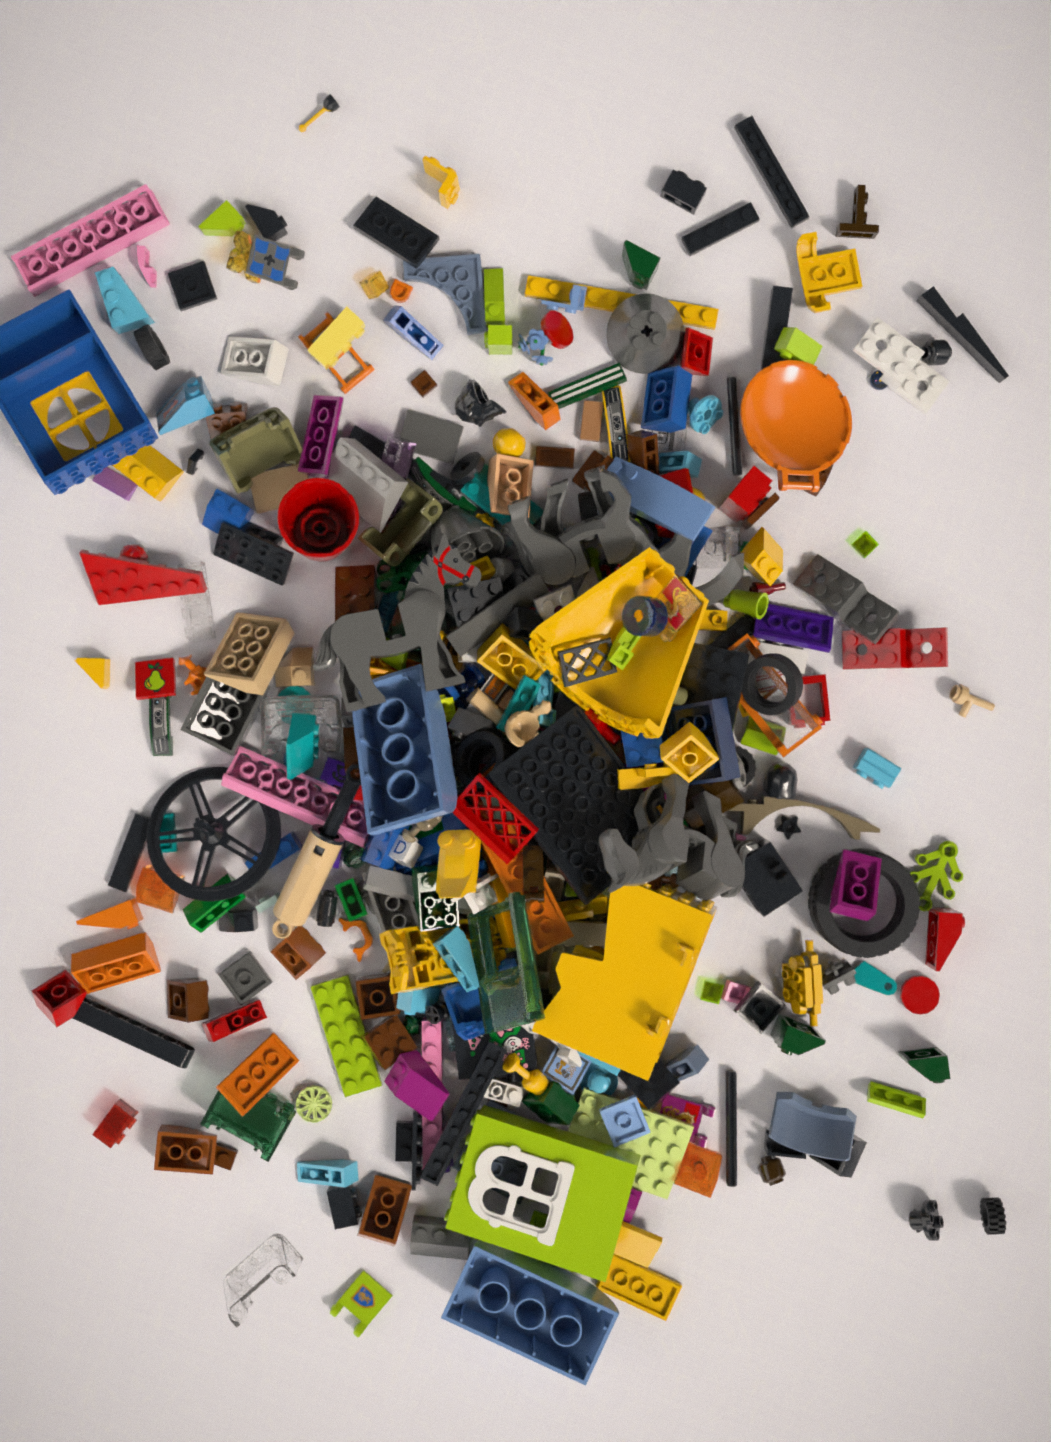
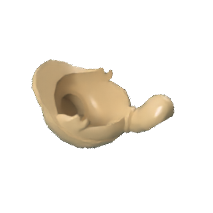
(524, 725)

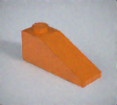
(535, 400)
(117, 916)

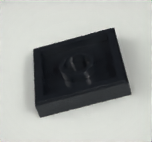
(192, 286)
(759, 1007)

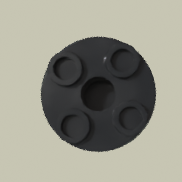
(927, 1220)

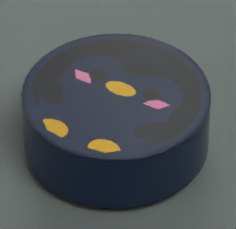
(875, 382)

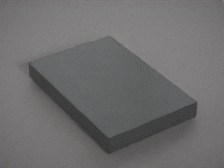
(432, 436)

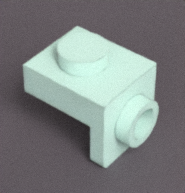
(266, 902)

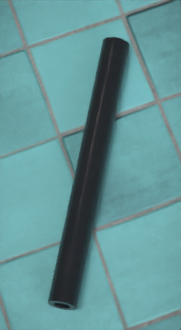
(734, 426)

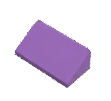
(116, 483)

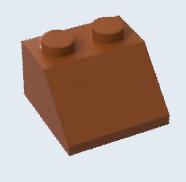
(298, 952)

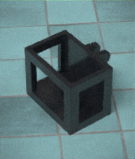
(768, 879)

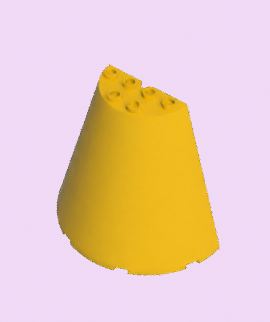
(642, 692)

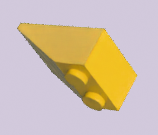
(508, 657)

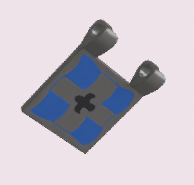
(270, 261)

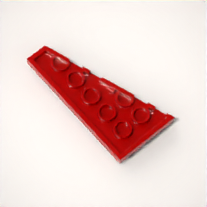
(135, 580)

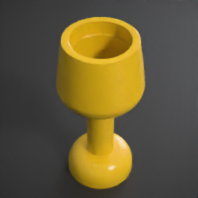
(532, 1081)

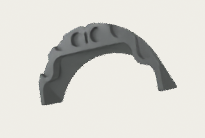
(725, 581)

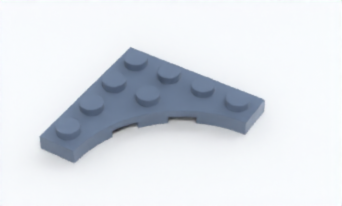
(459, 279)

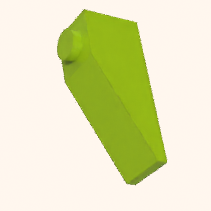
(494, 296)

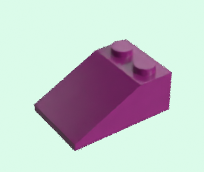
(856, 886)
(417, 1084)

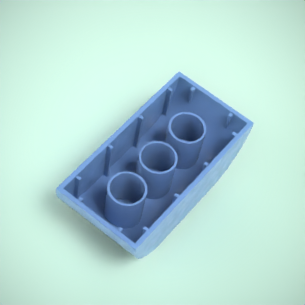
(404, 754)
(532, 1310)

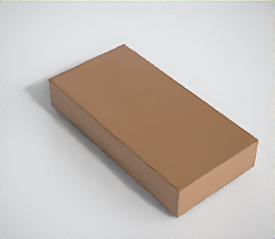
(591, 421)

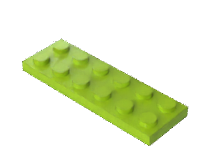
(343, 1031)

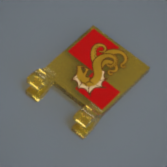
(680, 605)

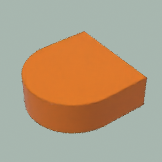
(400, 291)

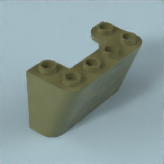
(406, 527)

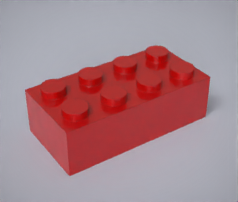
(746, 495)

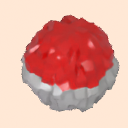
(135, 552)

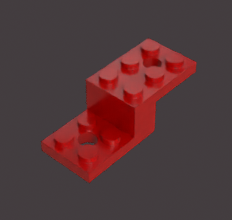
(896, 649)

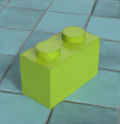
(499, 339)
(797, 346)

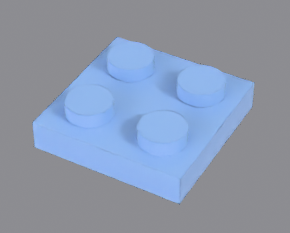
(624, 1120)

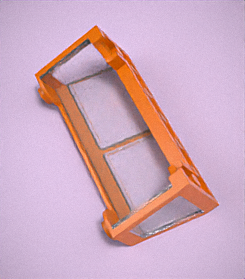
(786, 729)

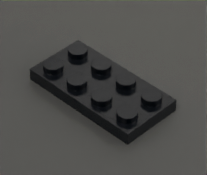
(396, 232)

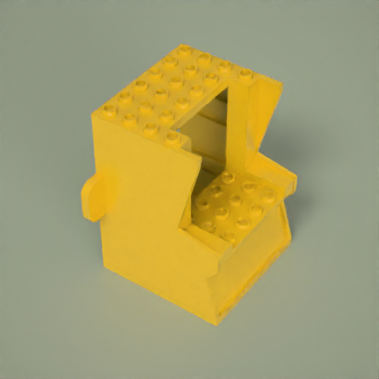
(626, 995)

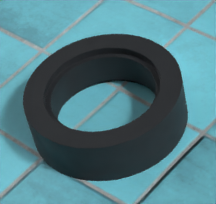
(793, 678)

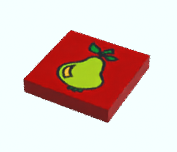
(155, 678)

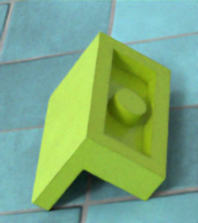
(756, 739)

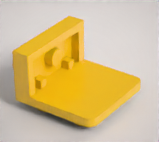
(449, 190)

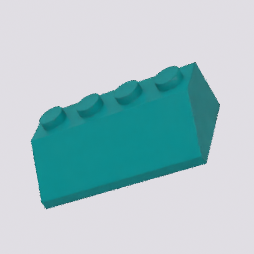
(478, 493)

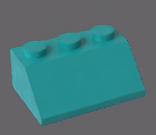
(302, 744)

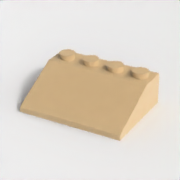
(250, 652)

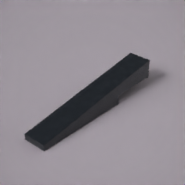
(777, 320)
(962, 332)

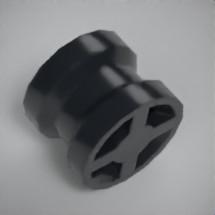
(437, 1012)

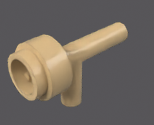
(960, 695)

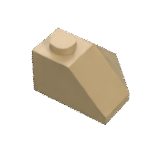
(296, 668)

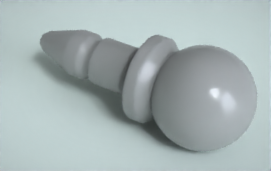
(365, 895)

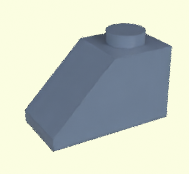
(688, 1063)

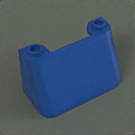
(466, 1008)

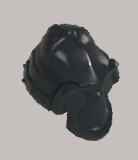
(474, 405)

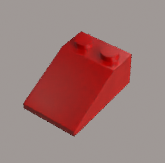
(942, 934)

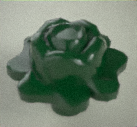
(412, 1024)

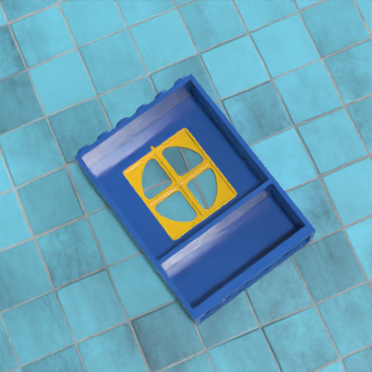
(43, 359)

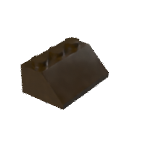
(724, 790)

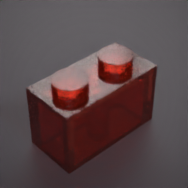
(115, 1123)

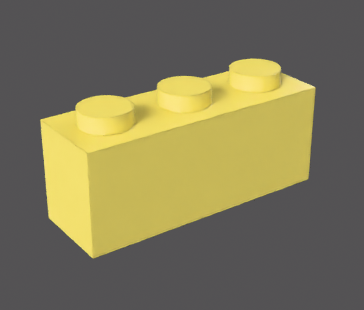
(337, 338)

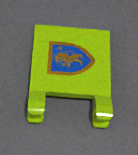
(362, 1299)

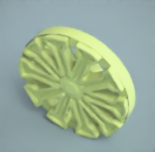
(314, 1103)

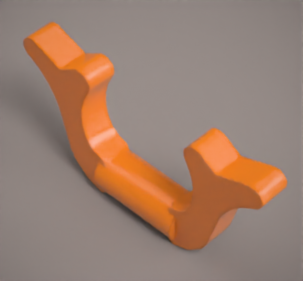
(365, 931)

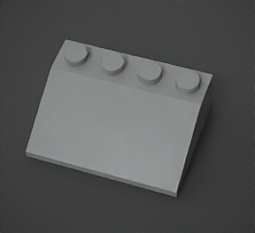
(367, 479)

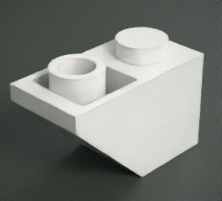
(505, 1091)

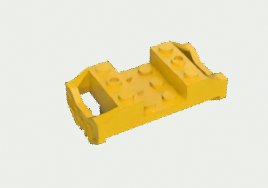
(416, 961)

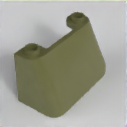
(256, 447)

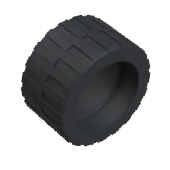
(472, 750)

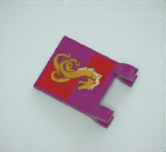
(688, 1112)

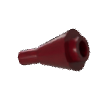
(762, 587)

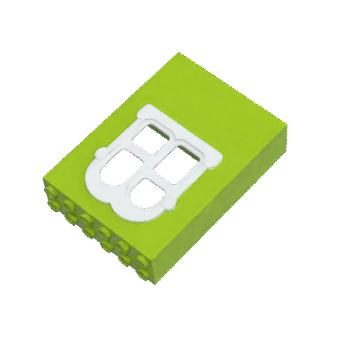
(586, 1201)

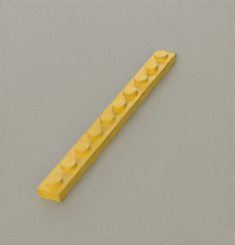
(609, 299)

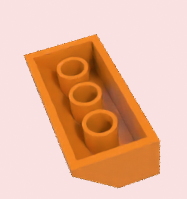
(115, 963)

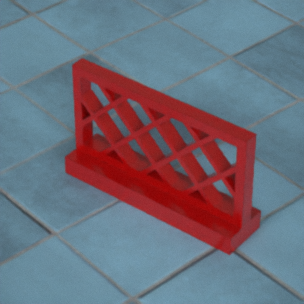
(485, 828)

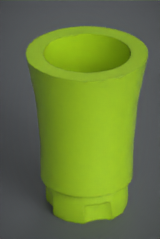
(747, 602)

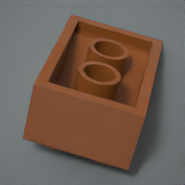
(185, 1150)
(384, 1210)

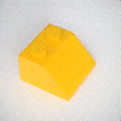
(763, 557)
(688, 752)

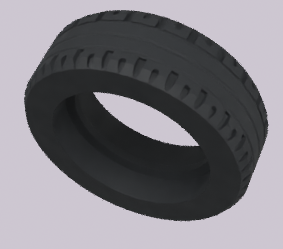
(870, 945)

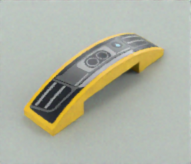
(616, 423)

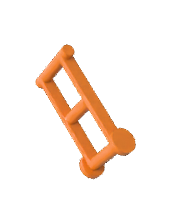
(307, 341)

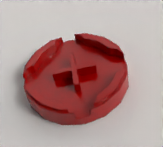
(557, 329)
(919, 994)

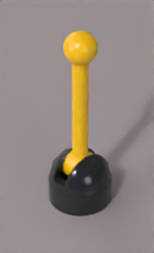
(329, 105)

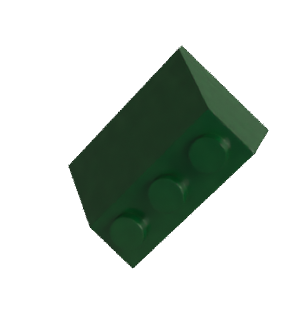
(795, 1036)

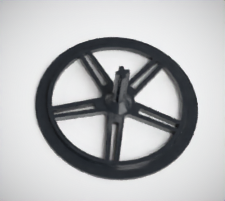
(211, 833)

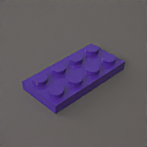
(795, 628)

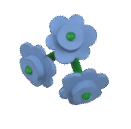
(537, 341)

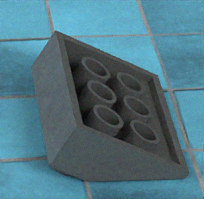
(222, 715)

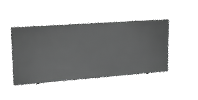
(488, 620)

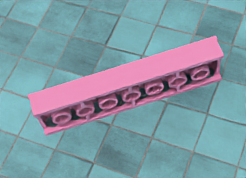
(91, 241)
(292, 796)

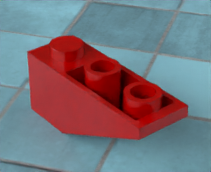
(233, 1021)

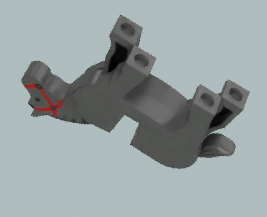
(362, 637)

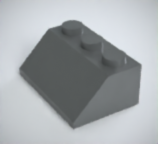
(432, 1239)

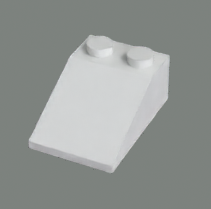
(255, 360)

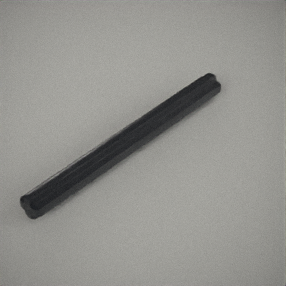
(731, 1128)

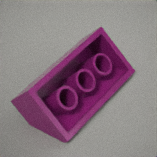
(320, 435)

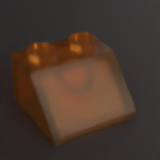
(154, 892)
(699, 1170)

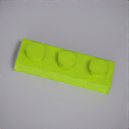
(896, 1099)

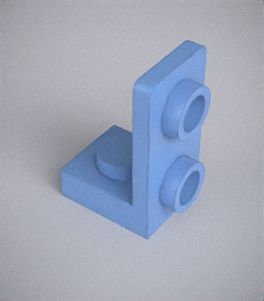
(577, 299)

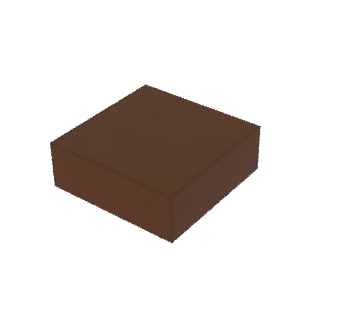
(423, 383)

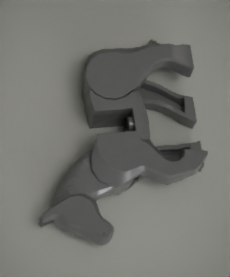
(562, 553)
(705, 864)

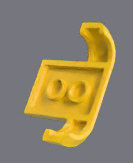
(825, 273)

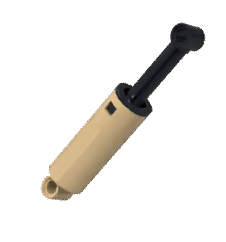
(314, 862)

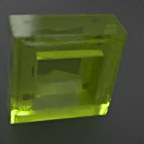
(864, 544)
(711, 992)

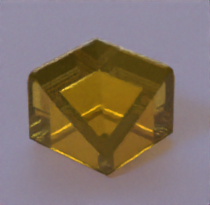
(374, 285)

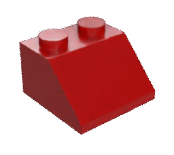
(59, 997)

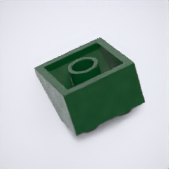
(639, 264)
(929, 1062)
(553, 1105)

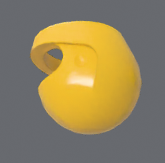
(509, 442)

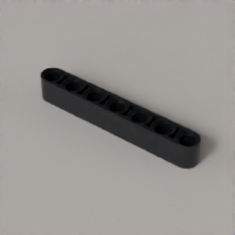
(134, 1033)

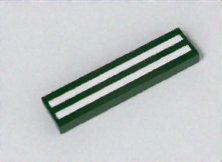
(588, 386)

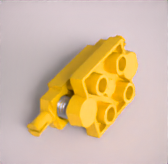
(804, 983)

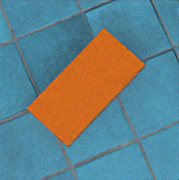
(257, 1074)

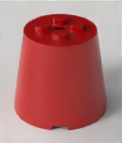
(317, 505)

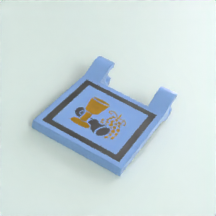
(567, 1076)

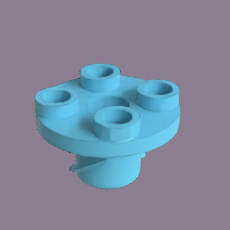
(704, 413)
(599, 1080)

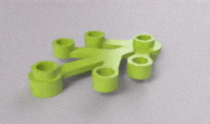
(938, 872)

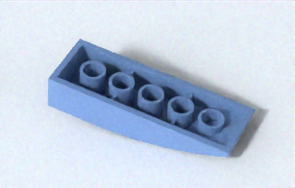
(662, 500)

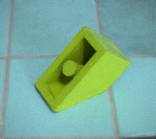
(223, 221)

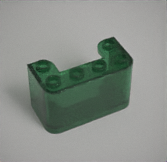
(260, 1126)

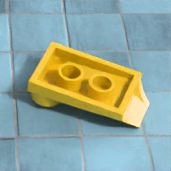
(457, 863)

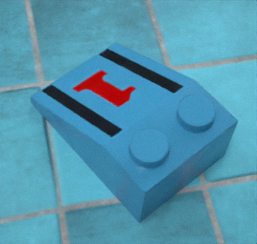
(188, 404)

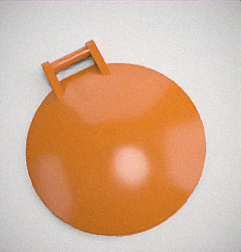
(796, 421)

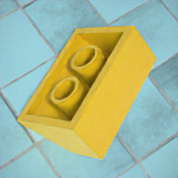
(150, 471)

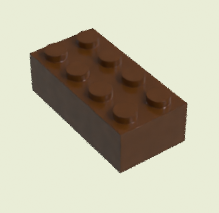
(355, 589)

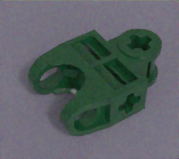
(399, 573)

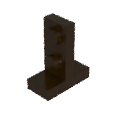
(858, 227)

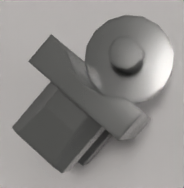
(837, 974)

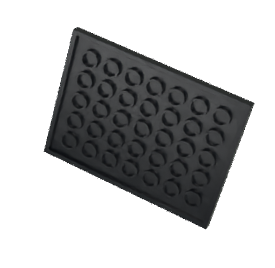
(571, 793)

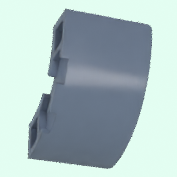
(811, 1129)

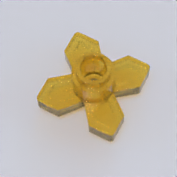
(239, 255)

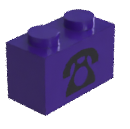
(334, 772)

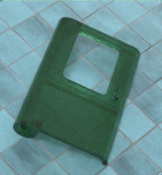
(511, 995)

